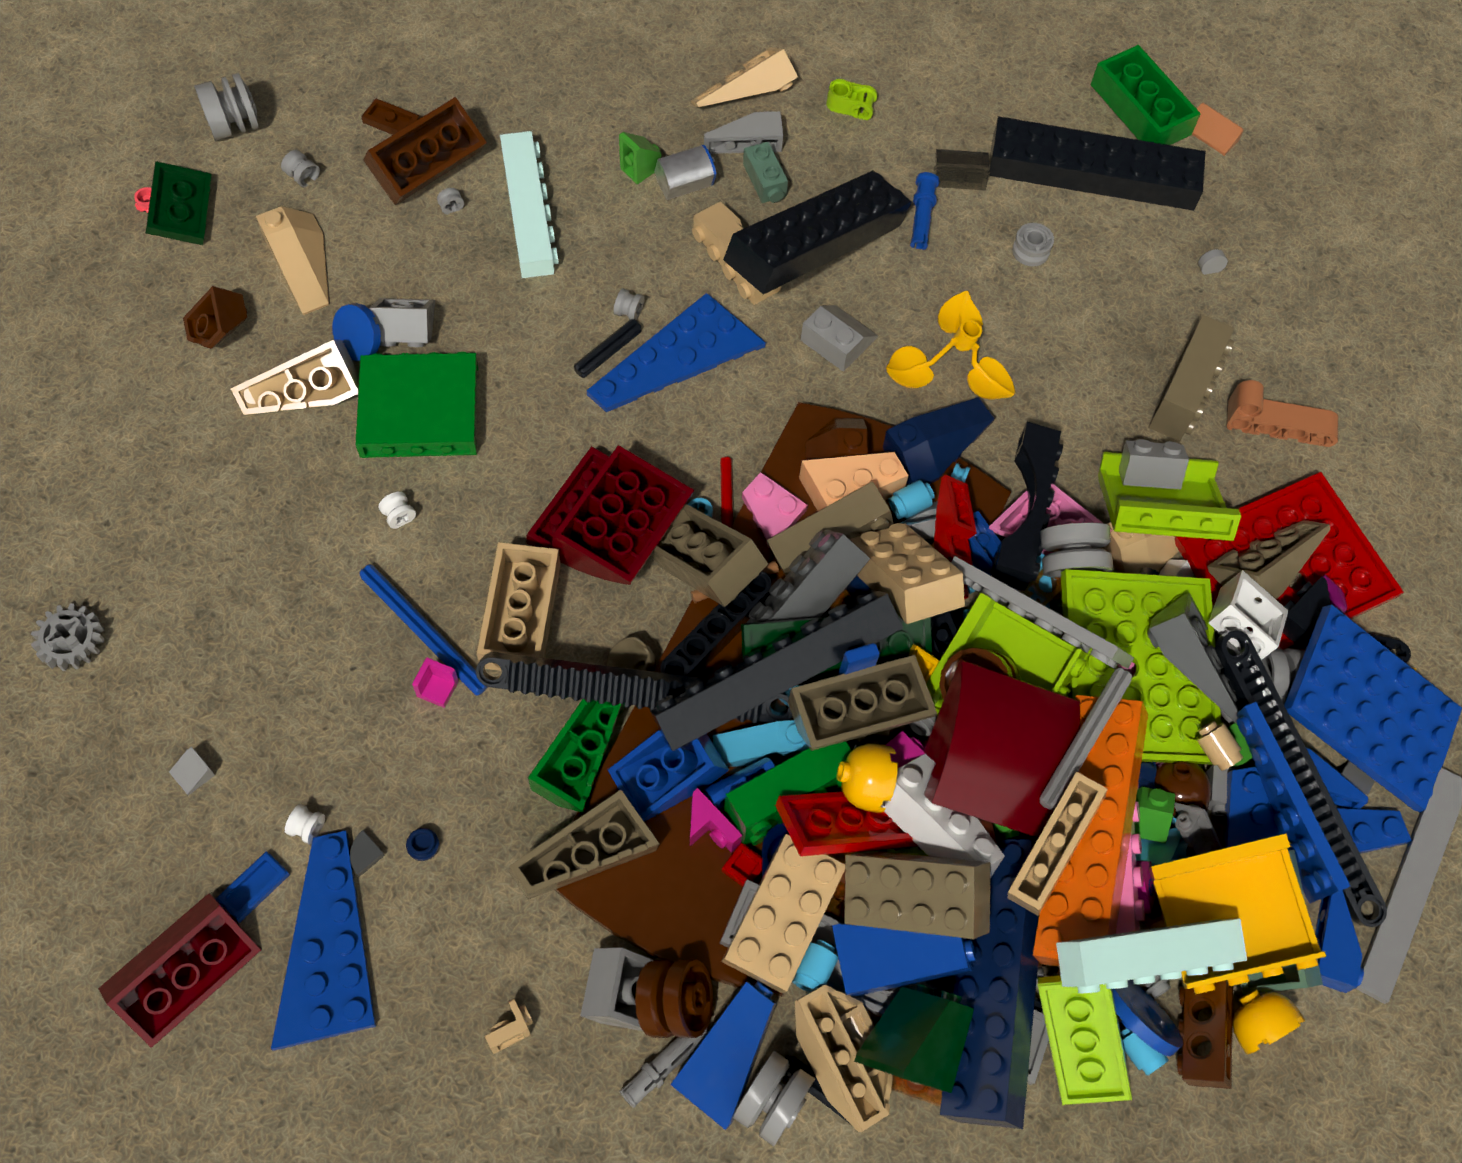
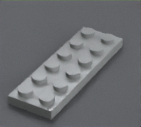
(1046, 618)

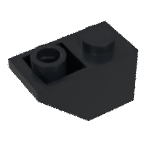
(1305, 612)

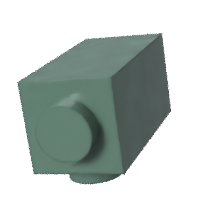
(765, 172)

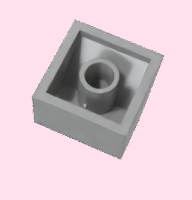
(404, 320)
(836, 336)
(612, 987)

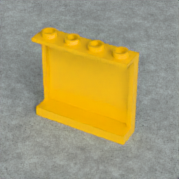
(1245, 883)

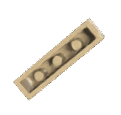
(1057, 843)

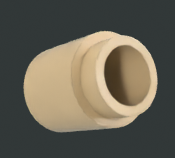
(1219, 745)

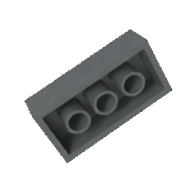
(813, 580)

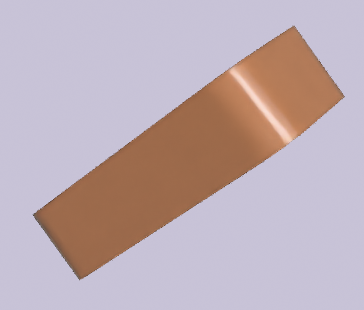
(1280, 420)

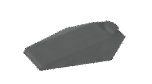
(1183, 641)

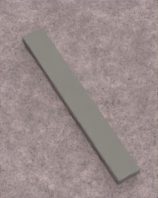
(1411, 888)

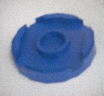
(357, 330)

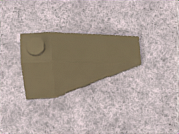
(1273, 561)

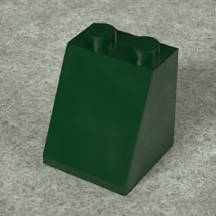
(919, 1037)

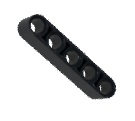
(711, 643)

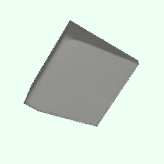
(191, 771)
(1357, 777)

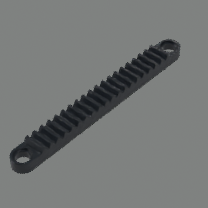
(600, 683)
(1254, 685)

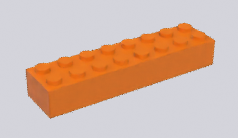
(1092, 884)

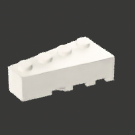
(934, 827)

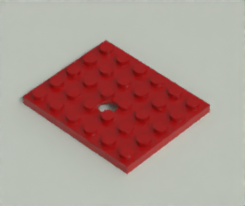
(1342, 555)

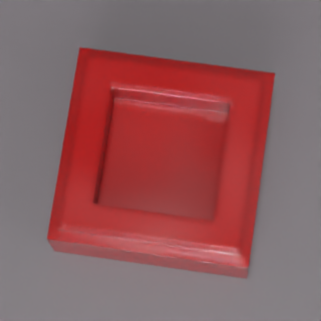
(743, 865)

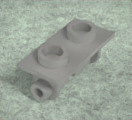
(1196, 829)

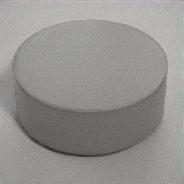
(1212, 261)

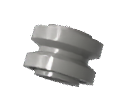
(1033, 244)

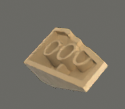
(310, 380)
(1137, 550)

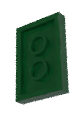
(178, 203)

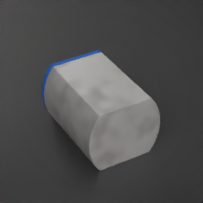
(685, 172)

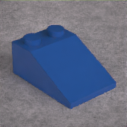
(660, 778)

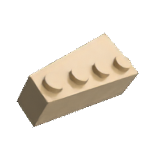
(715, 228)

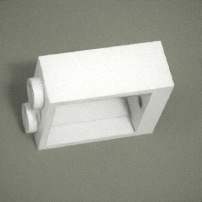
(1238, 609)

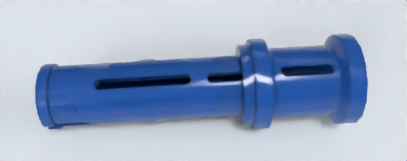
(924, 201)

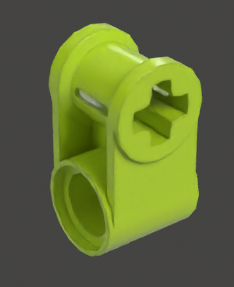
(848, 98)

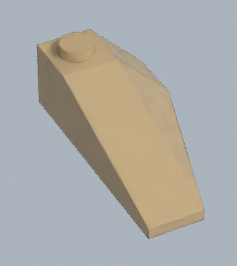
(763, 73)
(299, 253)

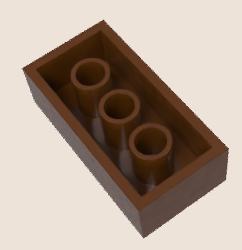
(424, 151)

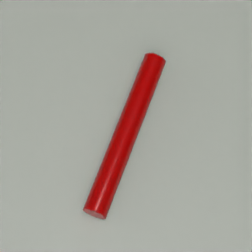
(726, 491)

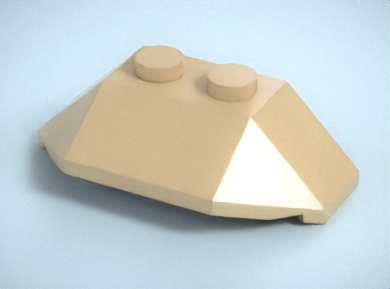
(831, 1033)

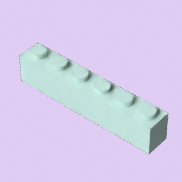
(527, 204)
(1151, 953)

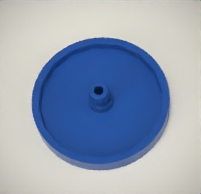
(1146, 1019)

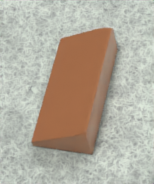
(1216, 130)

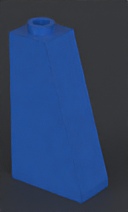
(889, 958)
(725, 1058)

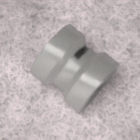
(297, 166)

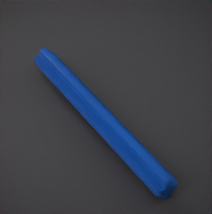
(422, 628)

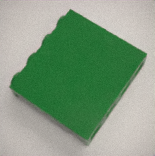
(417, 405)

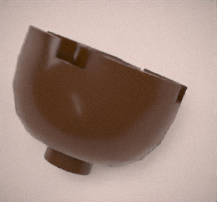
(1186, 781)

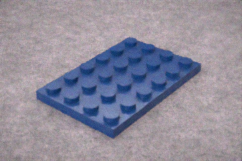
(1373, 708)

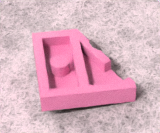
(772, 506)

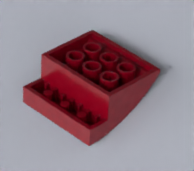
(610, 515)
(998, 747)

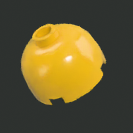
(868, 776)
(1264, 1019)

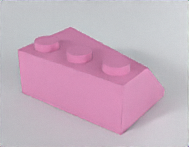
(1062, 511)

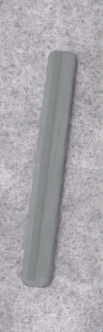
(1085, 738)

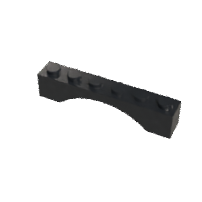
(1035, 457)

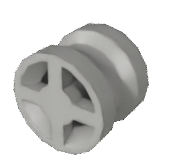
(628, 304)

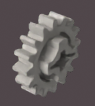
(60, 651)

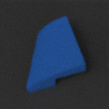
(717, 791)

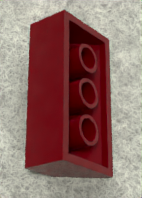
(178, 970)

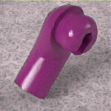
(1336, 595)

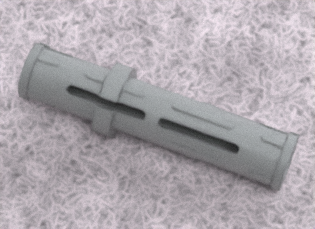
(659, 1068)

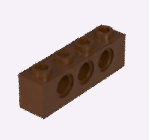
(1216, 1067)

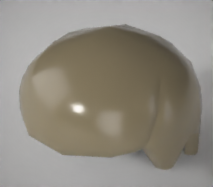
(631, 652)

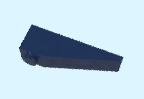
(937, 438)

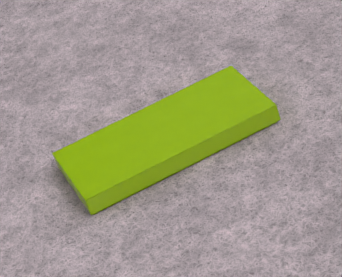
(1084, 1043)

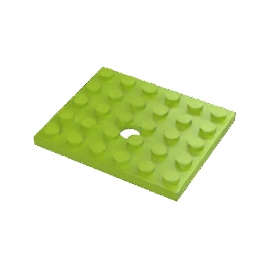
(1121, 612)

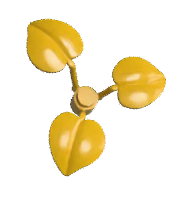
(958, 316)

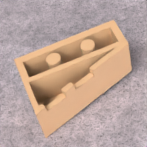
(837, 477)

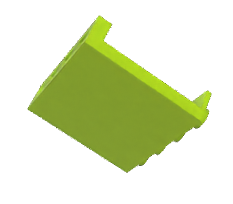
(1188, 512)
(1034, 651)

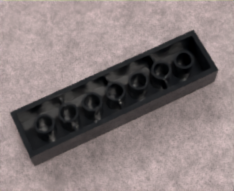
(1097, 163)
(816, 231)

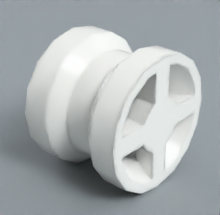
(397, 509)
(304, 823)

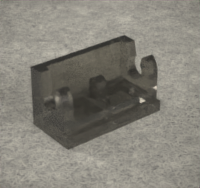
(962, 169)

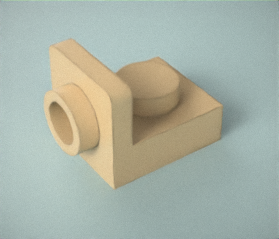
(506, 1033)

